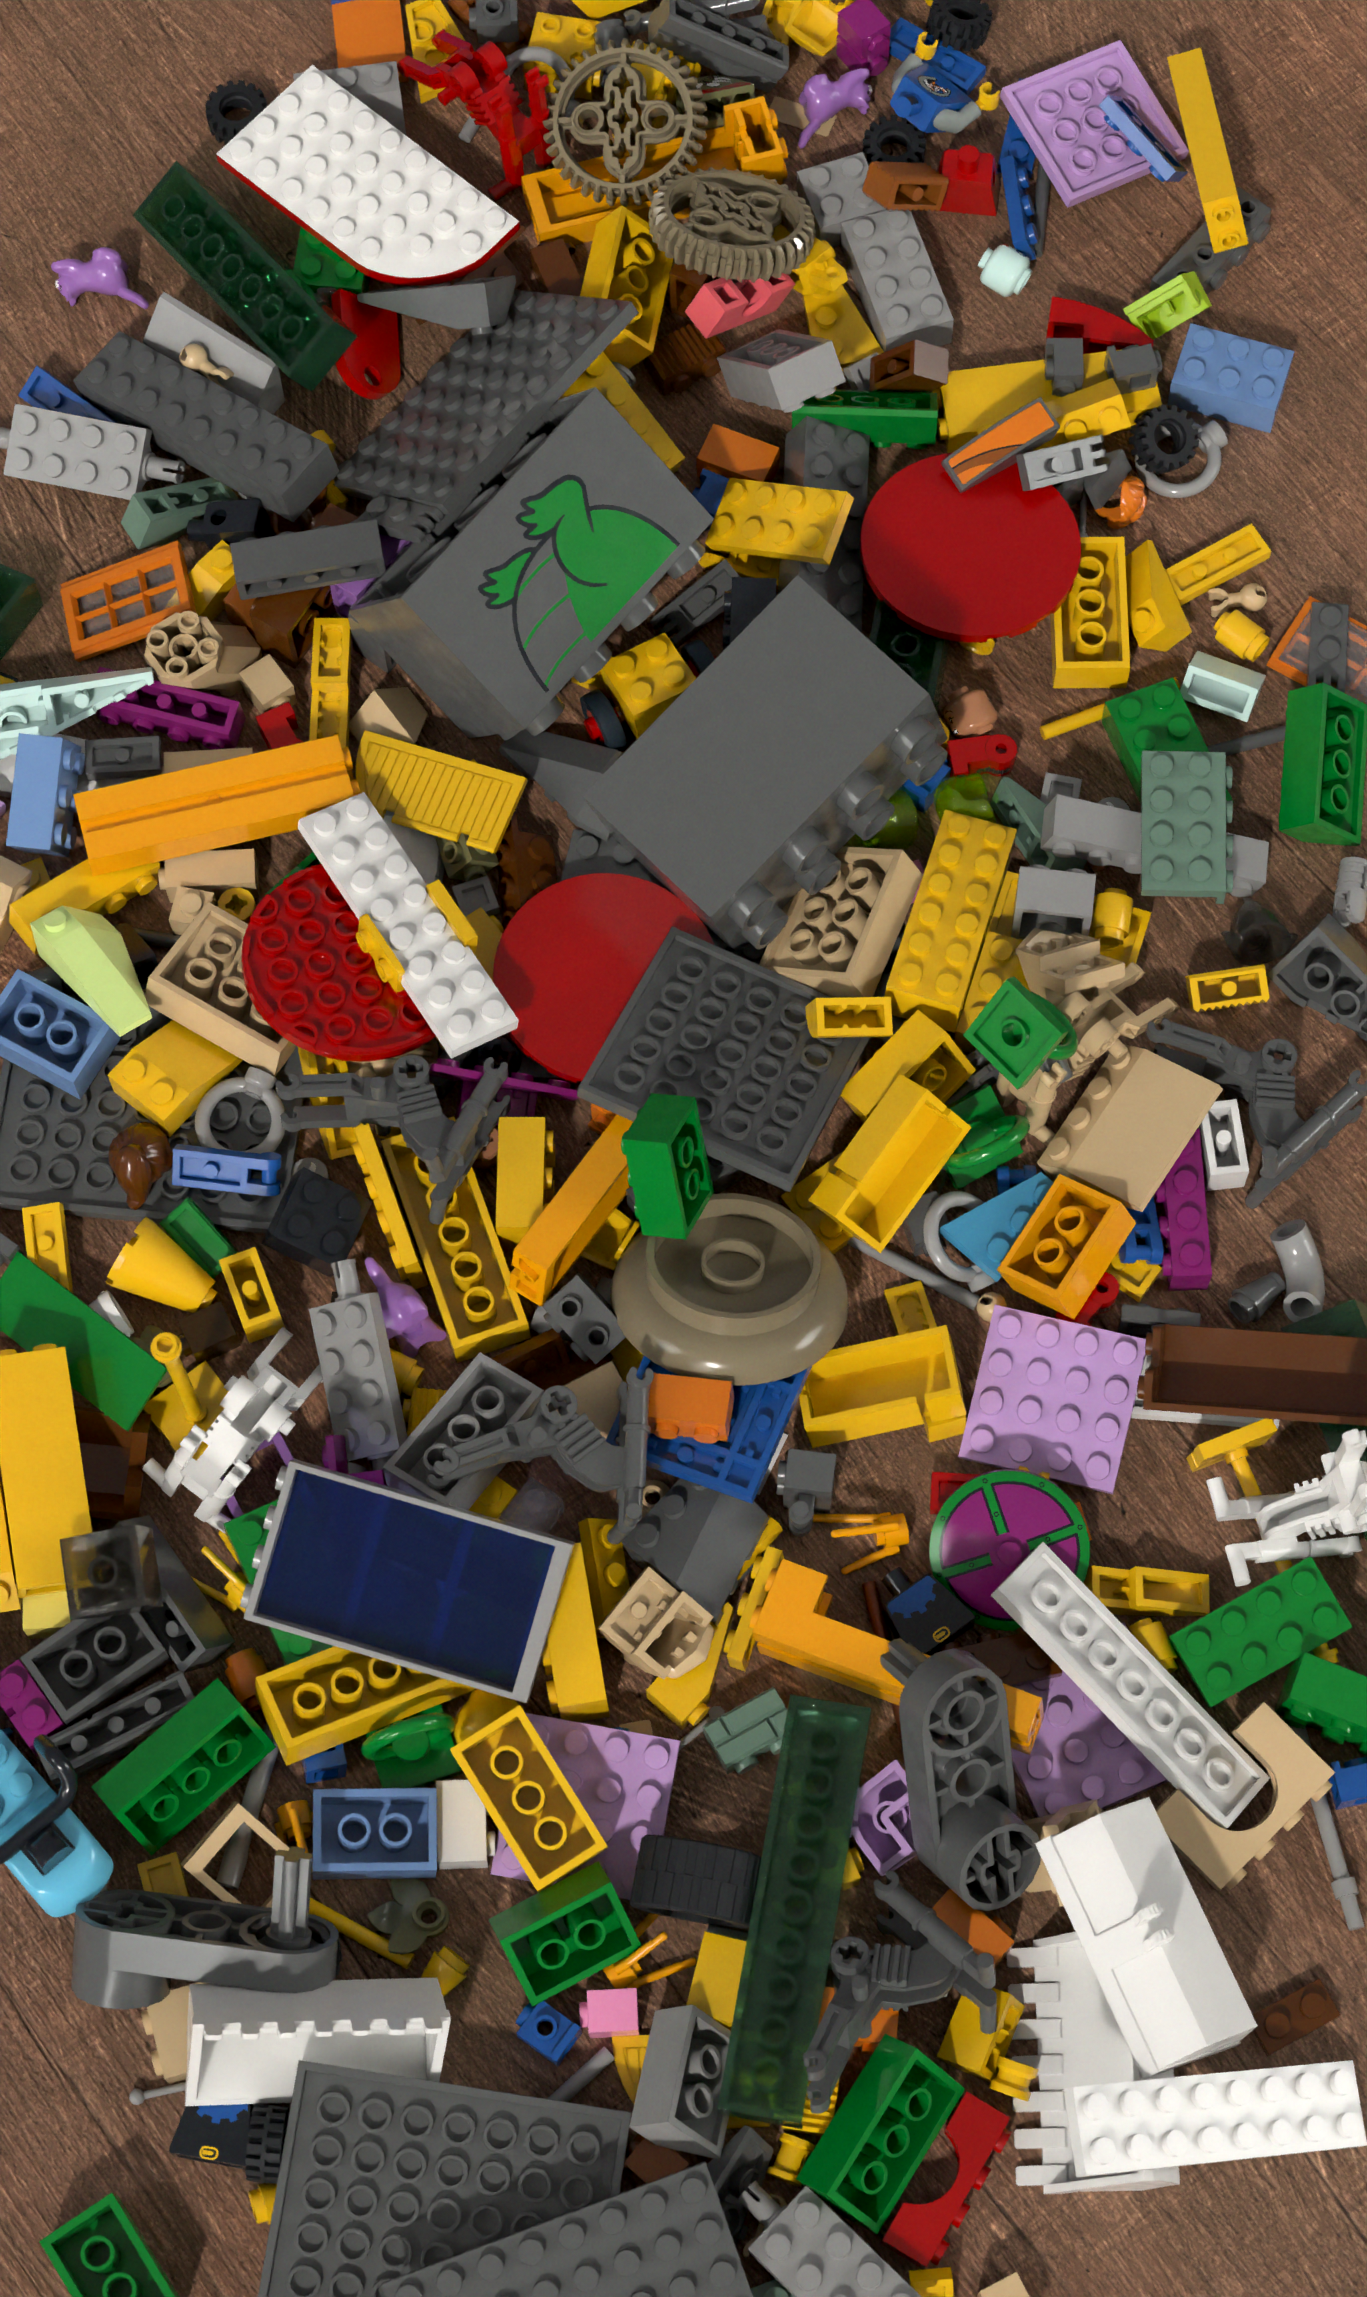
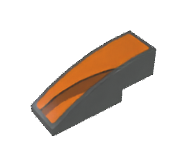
(999, 444)

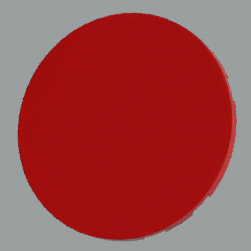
(969, 559)
(577, 961)
(316, 979)

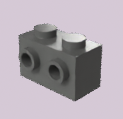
(585, 1318)

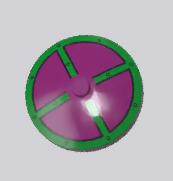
(993, 1527)

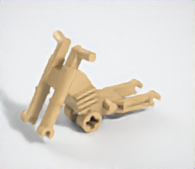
(1097, 1028)

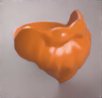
(1131, 504)

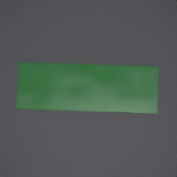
(100, 1358)

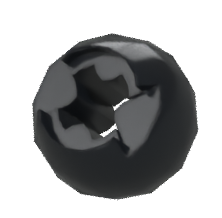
(501, 1046)

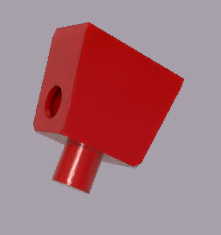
(972, 181)

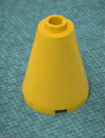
(161, 1271)

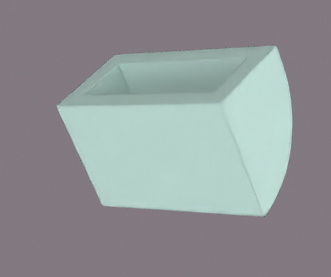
(1222, 686)

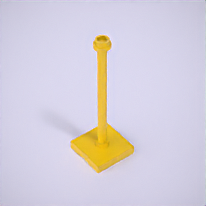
(189, 1400)
(1234, 1449)

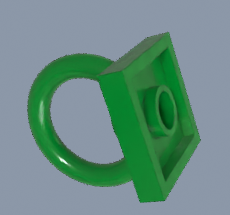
(1021, 1032)
(990, 1140)
(414, 1750)

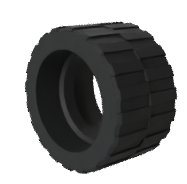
(695, 1881)

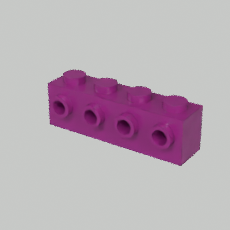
(179, 714)
(1185, 1221)

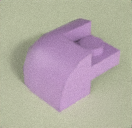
(884, 1820)

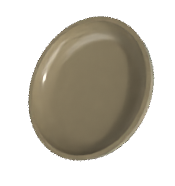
(737, 1298)

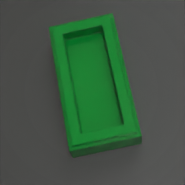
(198, 1236)

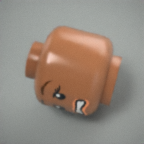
(970, 713)

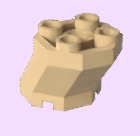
(200, 653)

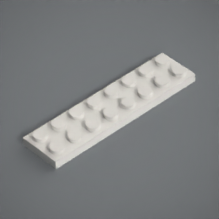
(383, 882)
(1130, 1686)
(1213, 2117)

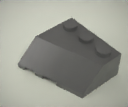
(698, 1542)

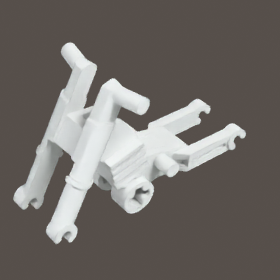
(252, 1413)
(1314, 1508)

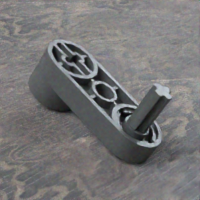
(961, 1775)
(140, 1939)

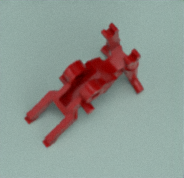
(482, 84)

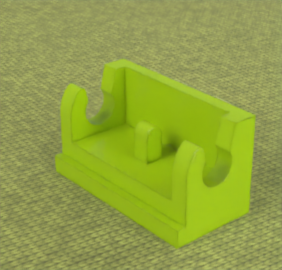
(1168, 305)

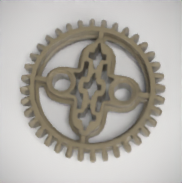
(615, 108)
(731, 224)

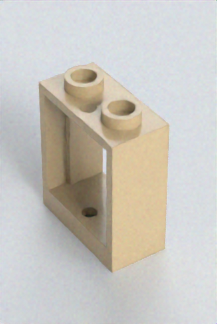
(216, 1838)

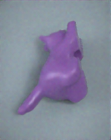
(825, 98)
(102, 274)
(403, 1312)

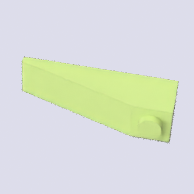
(94, 964)

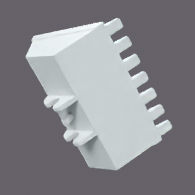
(1075, 2047)

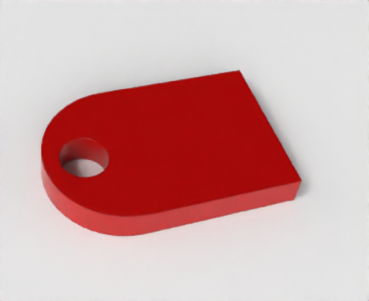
(374, 349)

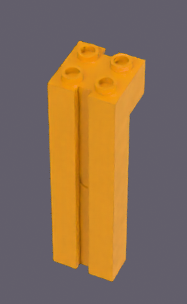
(743, 142)
(212, 804)
(572, 1217)
(797, 1632)

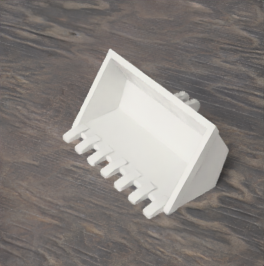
(1147, 1938)
(250, 2040)

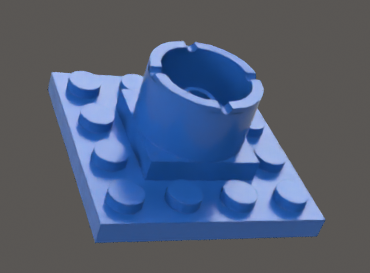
(741, 1462)

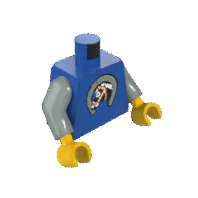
(931, 99)

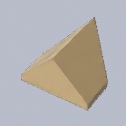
(391, 714)

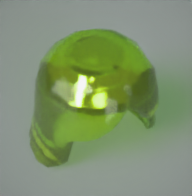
(965, 796)
(901, 827)

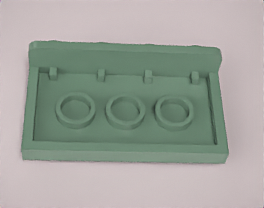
(1185, 824)

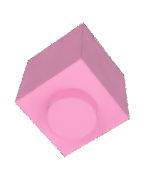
(610, 2013)

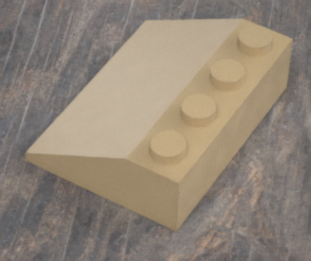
(847, 929)
(206, 992)
(1130, 1126)

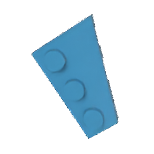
(994, 1226)

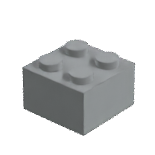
(836, 194)
(1053, 901)

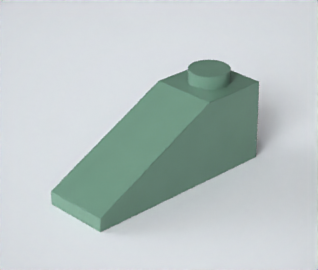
(164, 513)
(1025, 813)

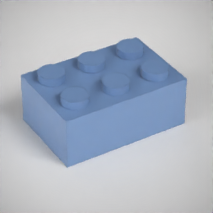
(1230, 378)
(43, 795)
(52, 1034)
(374, 1833)

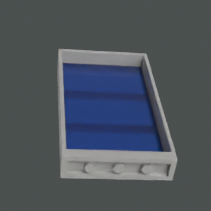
(407, 1579)

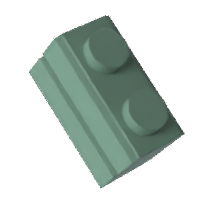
(748, 1732)

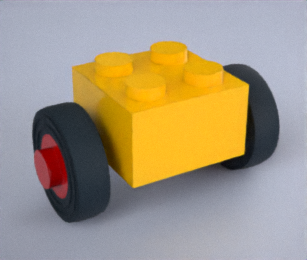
(641, 687)

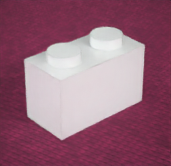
(1223, 1147)
(462, 1827)

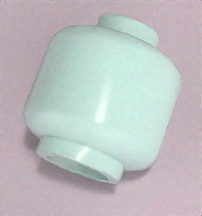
(1004, 270)

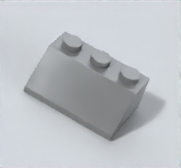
(374, 86)
(683, 2082)

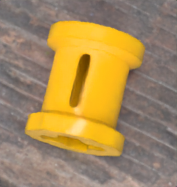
(790, 2159)

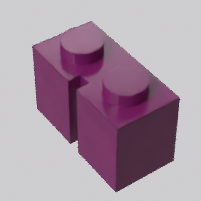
(863, 37)
(27, 1705)

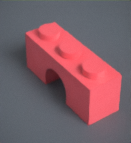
(726, 305)

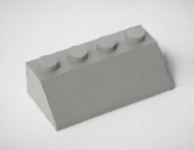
(255, 375)

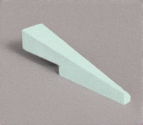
(58, 703)

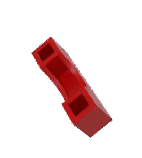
(920, 2228)

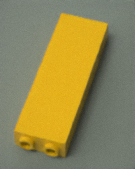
(1207, 150)
(994, 392)
(40, 1465)

